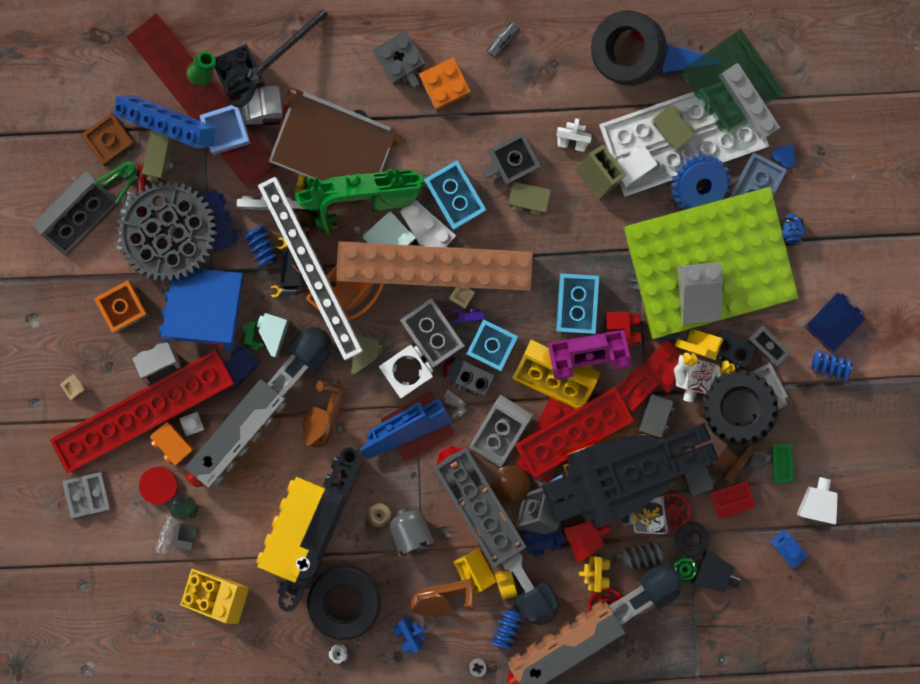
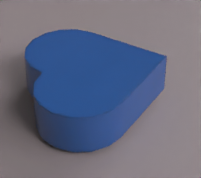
(784, 155)

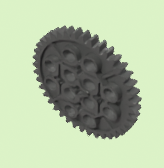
(173, 198)

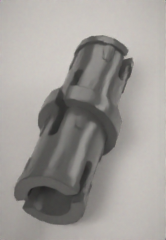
(503, 39)

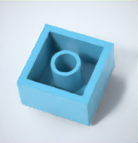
(492, 345)

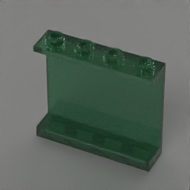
(708, 86)

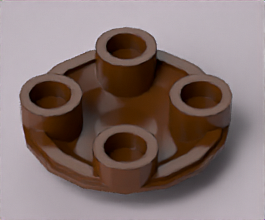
(511, 484)

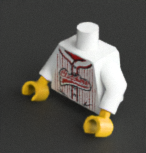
(698, 375)

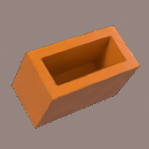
(171, 443)

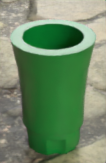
(201, 69)

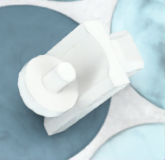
(582, 138)

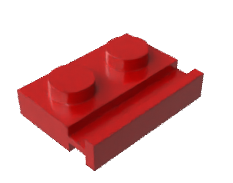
(636, 388)
(732, 499)

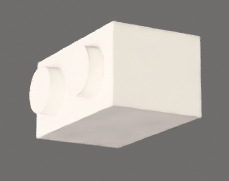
(636, 165)

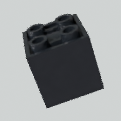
(233, 60)

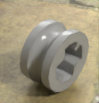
(475, 673)

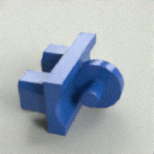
(412, 632)

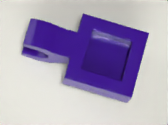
(472, 315)

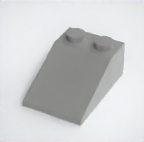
(700, 292)
(500, 430)

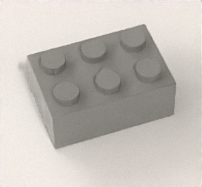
(432, 333)

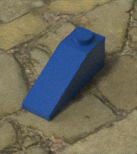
(678, 59)

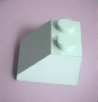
(273, 332)

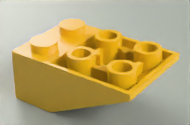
(214, 596)

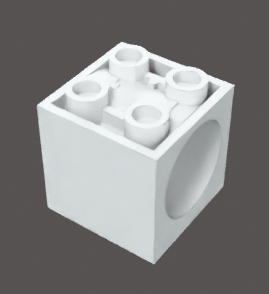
(389, 367)

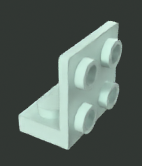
(389, 231)

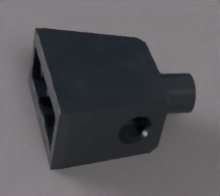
(715, 573)

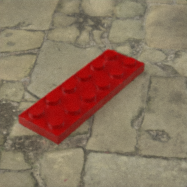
(573, 432)

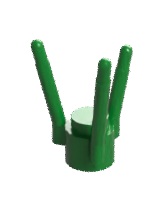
(126, 171)

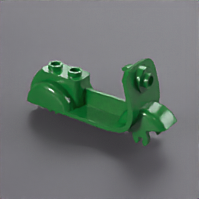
(384, 189)

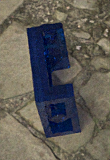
(835, 322)

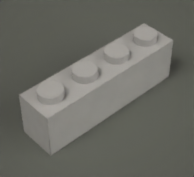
(749, 101)

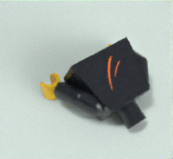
(290, 277)

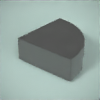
(758, 459)

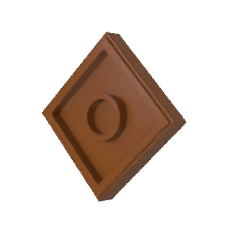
(107, 139)

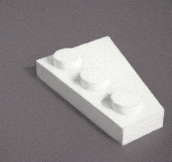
(426, 227)

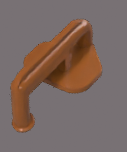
(320, 423)
(432, 600)

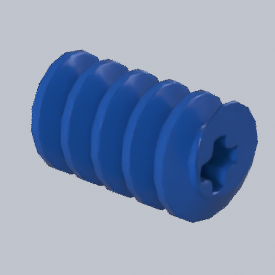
(261, 246)
(831, 365)
(507, 629)

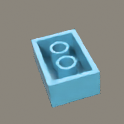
(455, 195)
(577, 303)

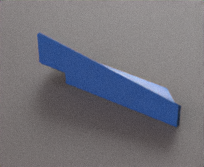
(406, 427)

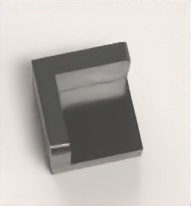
(184, 536)

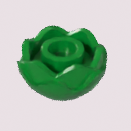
(691, 567)

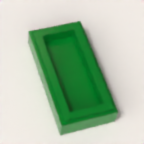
(782, 463)

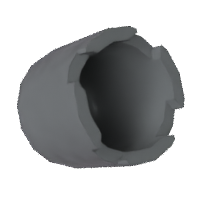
(410, 532)

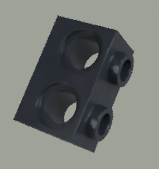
(733, 345)
(469, 378)

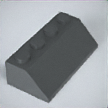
(75, 213)

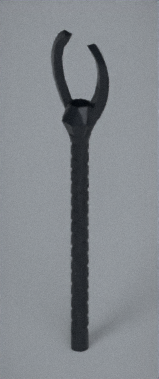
(252, 75)

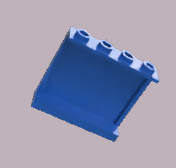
(203, 308)

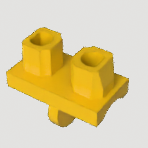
(593, 573)

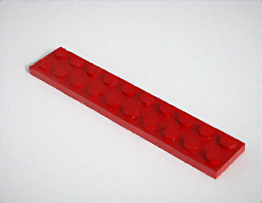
(142, 411)

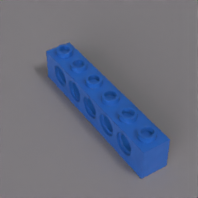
(165, 121)

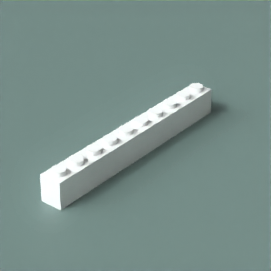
(310, 268)

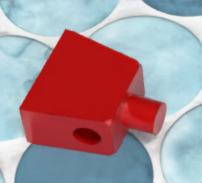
(585, 538)

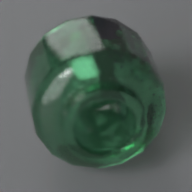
(183, 507)

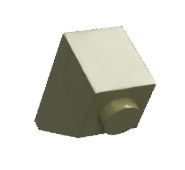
(371, 349)

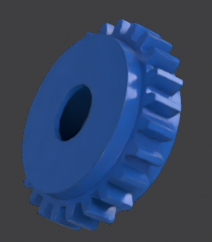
(692, 172)

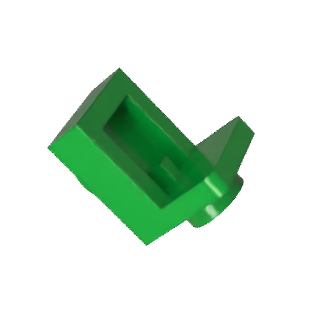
(249, 332)

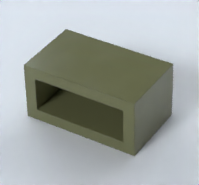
(673, 127)
(529, 198)

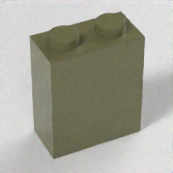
(157, 157)
(600, 172)

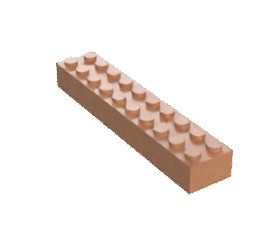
(434, 266)

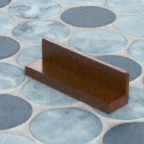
(733, 459)

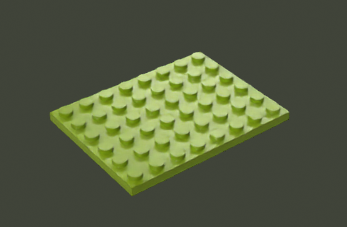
(734, 231)

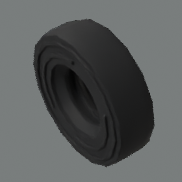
(698, 549)

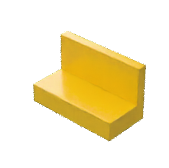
(701, 344)
(475, 568)

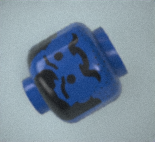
(792, 228)

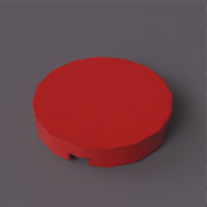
(158, 485)

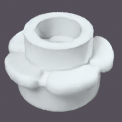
(333, 653)

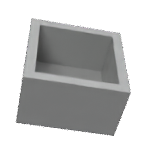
(157, 363)

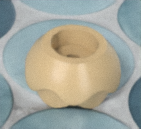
(375, 509)

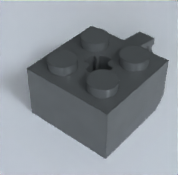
(396, 70)
(501, 159)

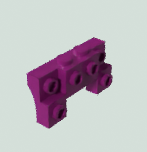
(589, 351)

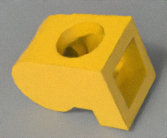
(506, 584)

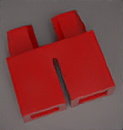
(623, 321)

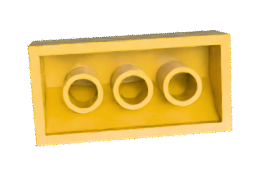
(537, 373)

